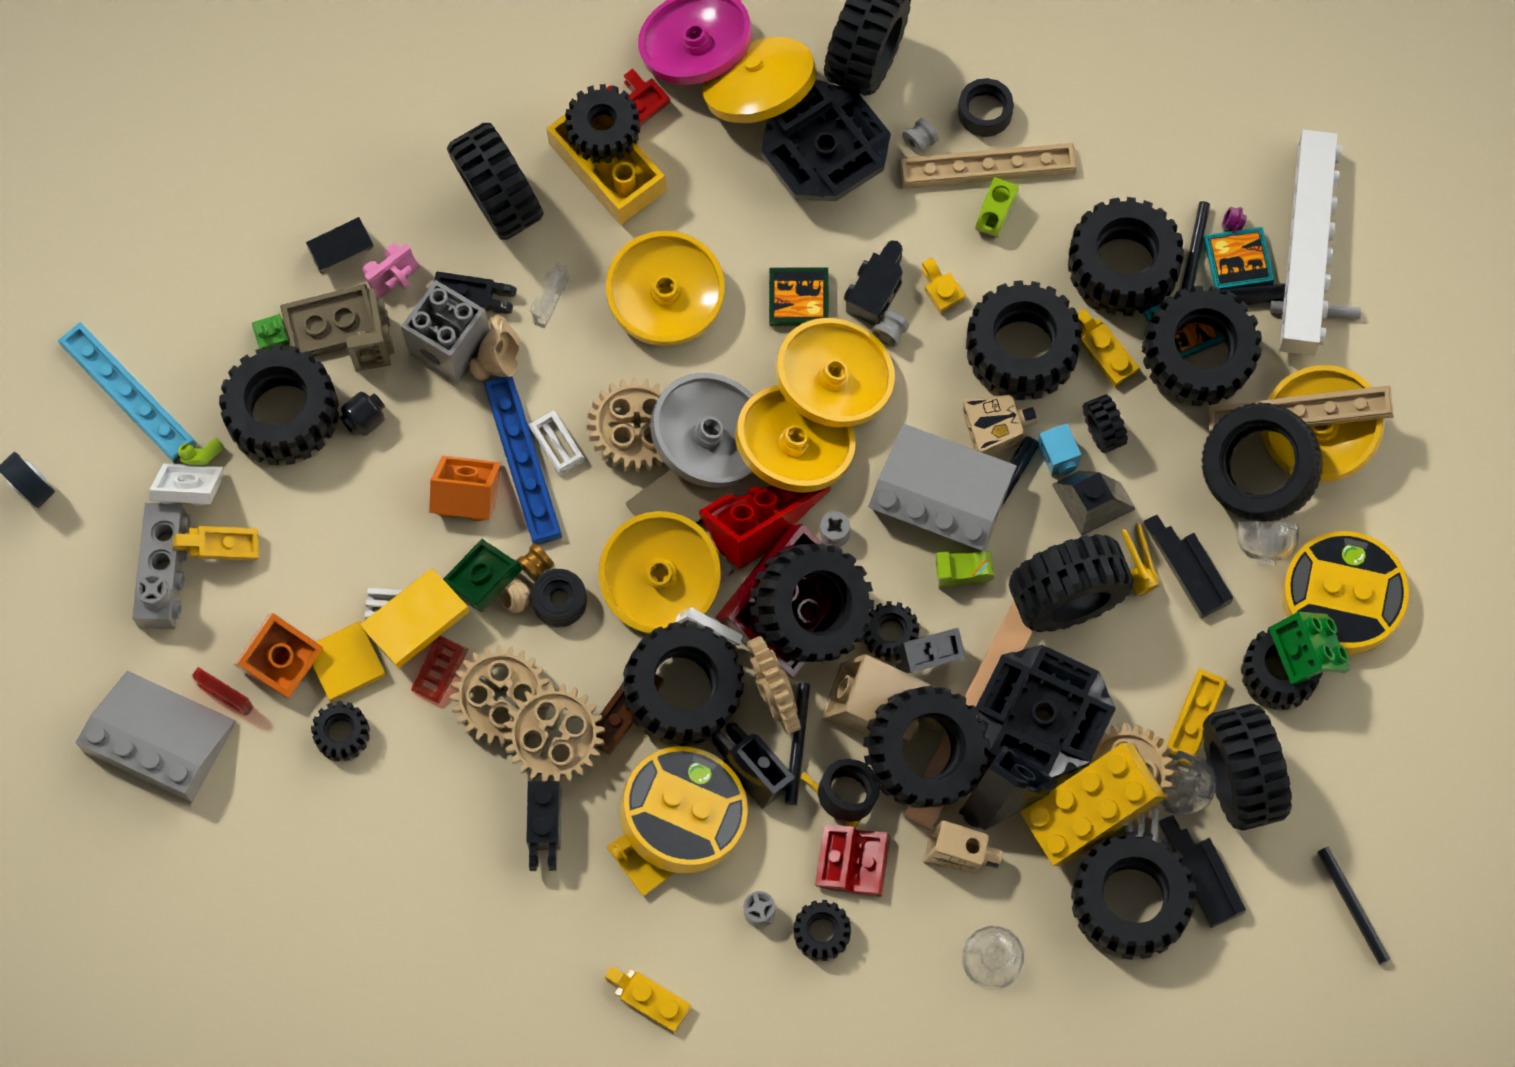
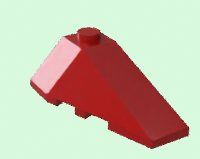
(754, 521)

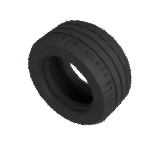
(1231, 431)

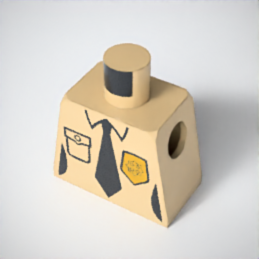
(996, 423)
(949, 847)

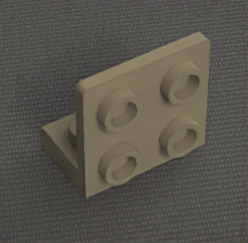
(373, 348)

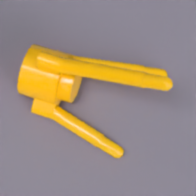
(1144, 575)

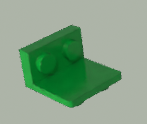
(1309, 646)

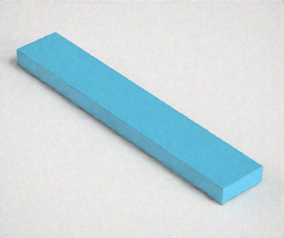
(125, 391)

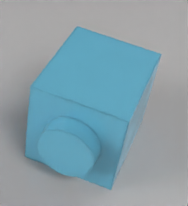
(1059, 450)

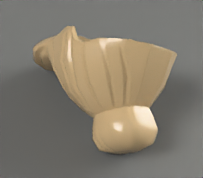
(497, 351)

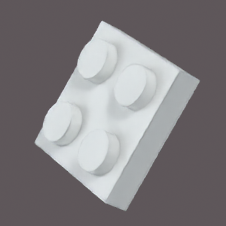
(186, 484)

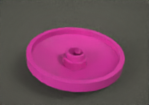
(694, 39)

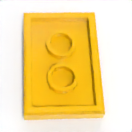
(415, 618)

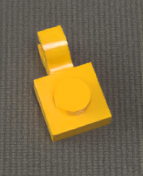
(942, 290)

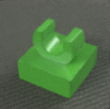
(270, 332)

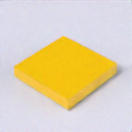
(347, 662)

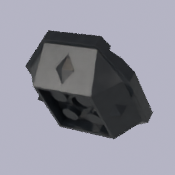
(831, 118)
(1051, 682)

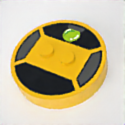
(1351, 582)
(683, 809)

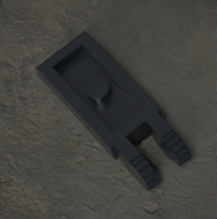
(479, 290)

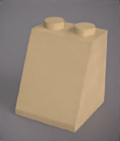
(861, 688)

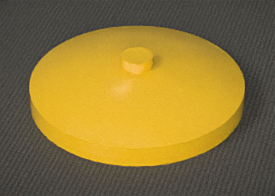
(764, 82)
(665, 288)
(834, 372)
(1343, 446)
(790, 448)
(659, 569)

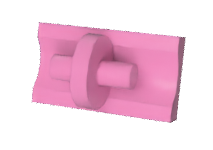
(392, 271)

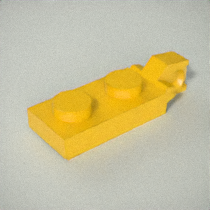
(1106, 350)
(219, 543)
(649, 998)

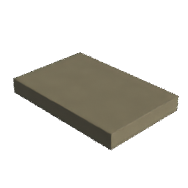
(326, 320)
(675, 495)

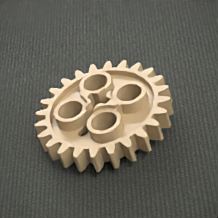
(632, 399)
(773, 685)
(480, 715)
(527, 722)
(1150, 752)

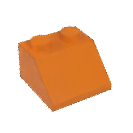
(464, 488)
(278, 655)

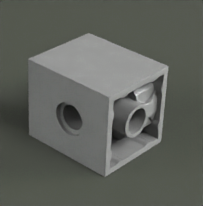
(445, 331)

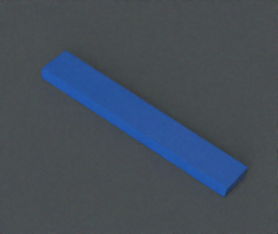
(522, 460)

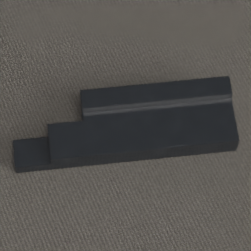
(1191, 568)
(1213, 884)

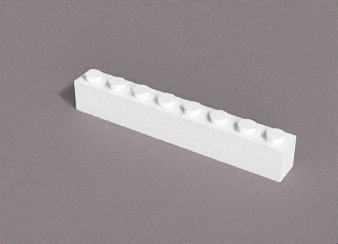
(1309, 243)

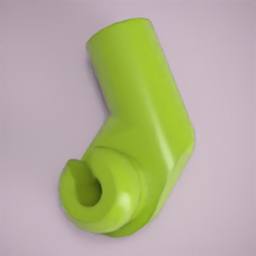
(203, 456)

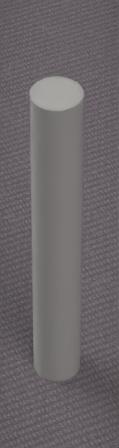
(1333, 311)

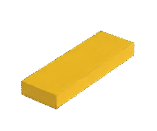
(1199, 704)

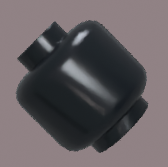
(362, 413)

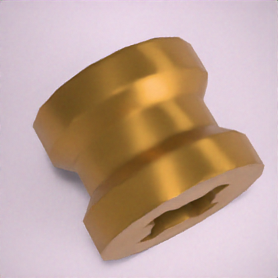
(535, 562)

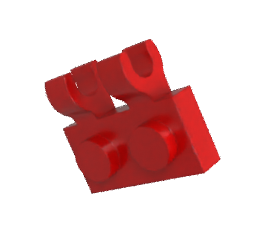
(648, 96)

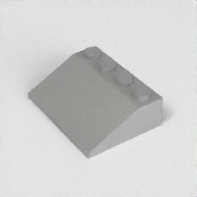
(942, 487)
(156, 735)

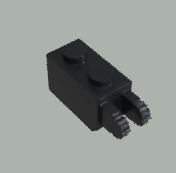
(877, 284)
(754, 764)
(543, 821)

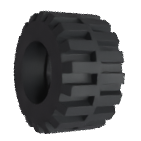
(1267, 686)

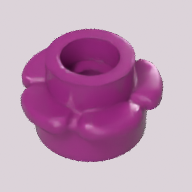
(1234, 219)

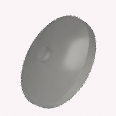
(696, 429)

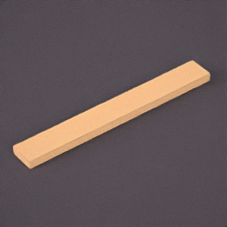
(1010, 638)

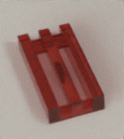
(222, 691)

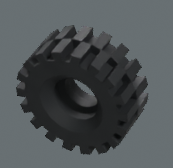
(602, 142)

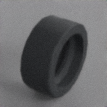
(985, 87)
(838, 808)

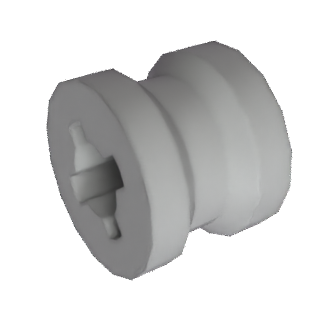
(920, 136)
(890, 328)
(835, 535)
(149, 586)
(757, 903)

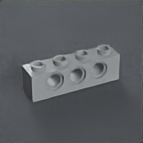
(157, 521)

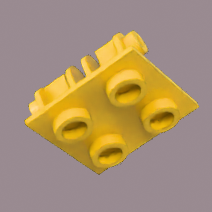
(639, 871)

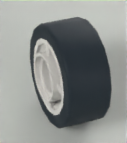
(26, 479)

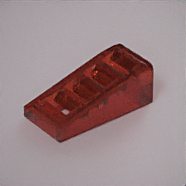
(430, 663)

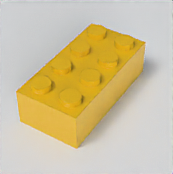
(620, 186)
(1093, 804)

